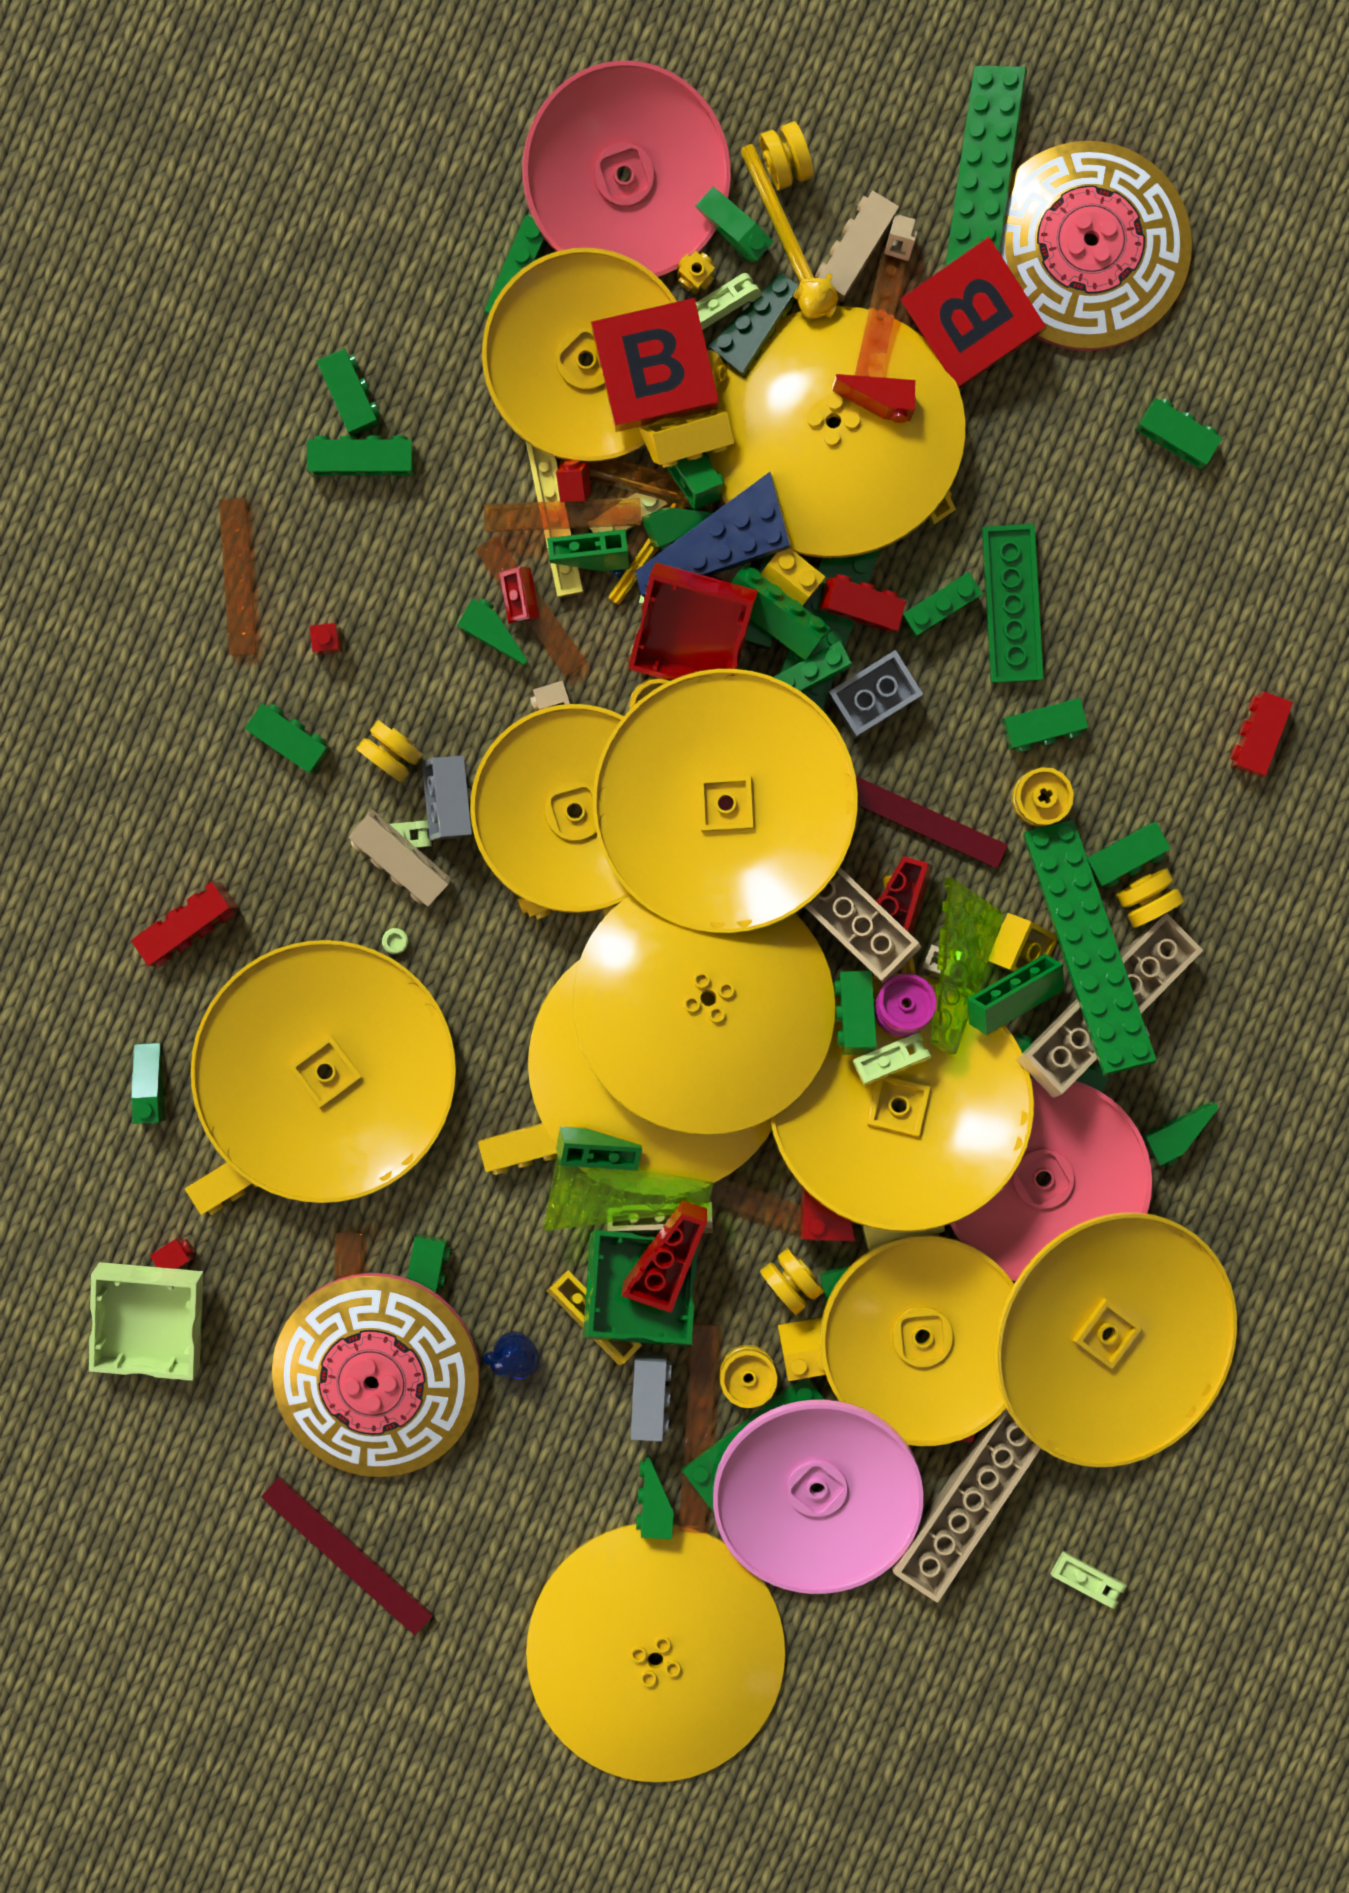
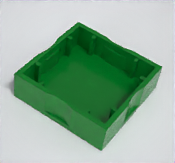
(622, 1319)

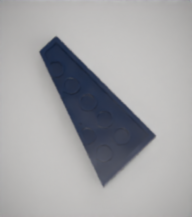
(733, 535)

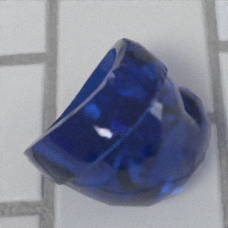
(513, 1356)

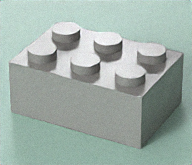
(874, 694)
(447, 797)
(650, 1396)

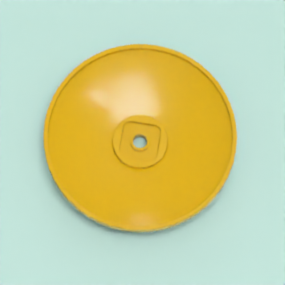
(535, 345)
(523, 804)
(869, 1346)

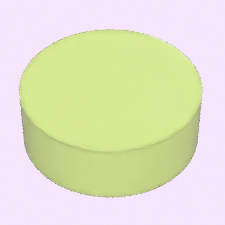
(395, 941)

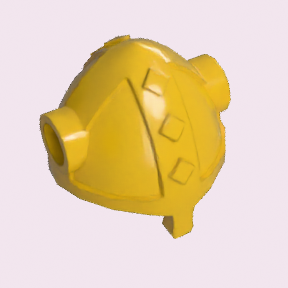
(817, 297)

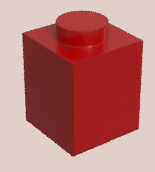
(573, 481)
(326, 639)
(173, 1254)

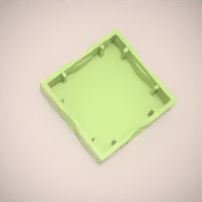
(145, 1321)

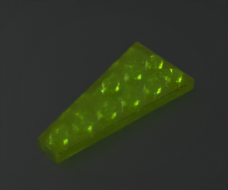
(962, 958)
(613, 1195)

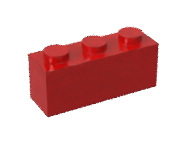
(862, 603)
(1260, 734)

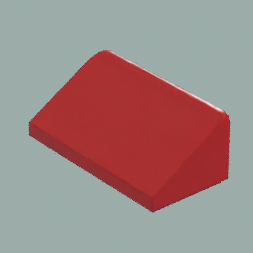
(519, 595)

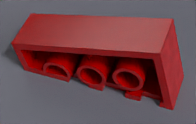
(906, 892)
(185, 924)
(822, 1223)
(666, 1261)

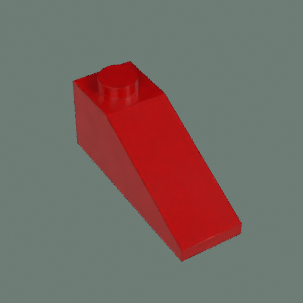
(884, 397)

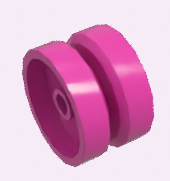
(919, 1008)

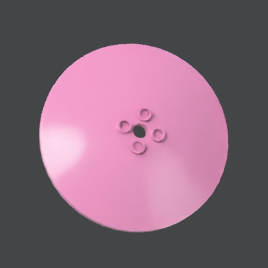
(827, 1536)

